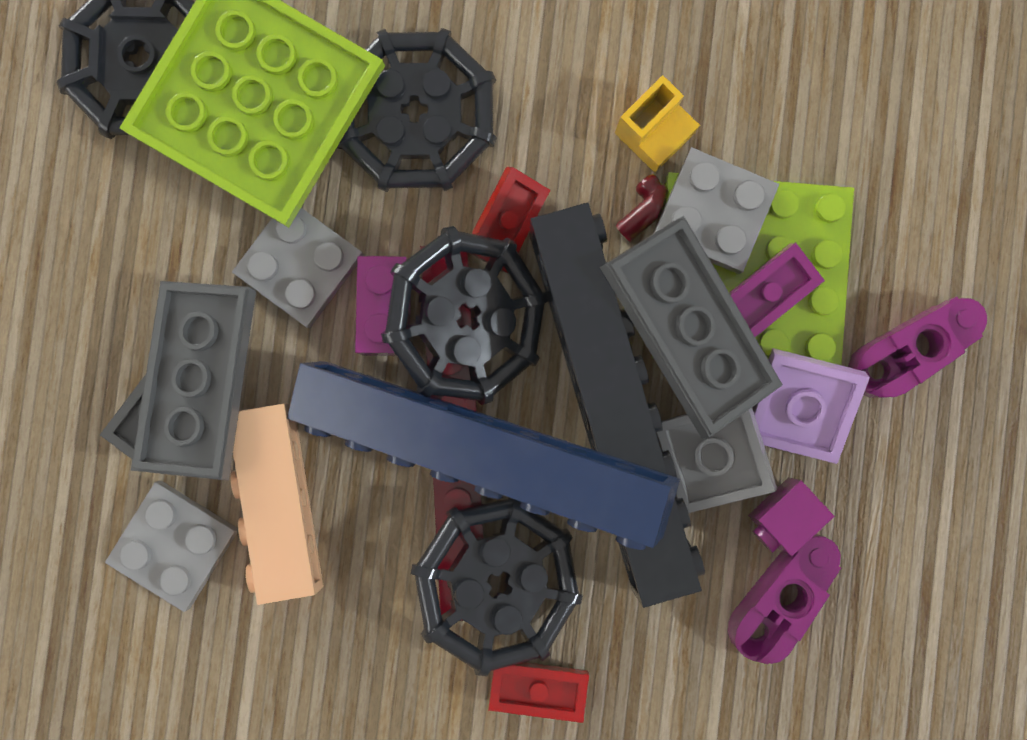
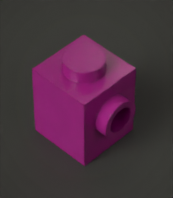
(789, 517)

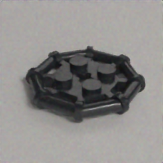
(110, 55)
(437, 127)
(439, 315)
(470, 591)

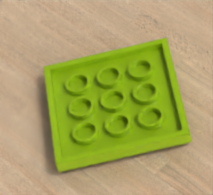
(254, 100)
(821, 226)

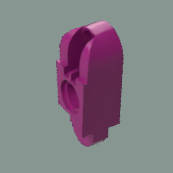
(949, 331)
(813, 572)

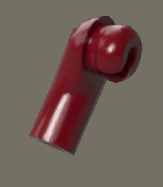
(647, 211)

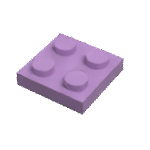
(812, 407)

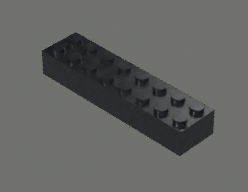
(610, 387)

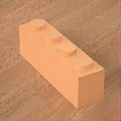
(274, 506)

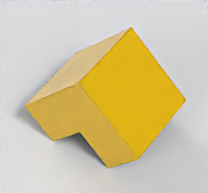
(657, 124)

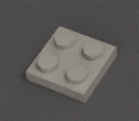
(721, 207)
(298, 266)
(721, 467)
(172, 546)

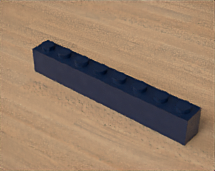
(486, 452)

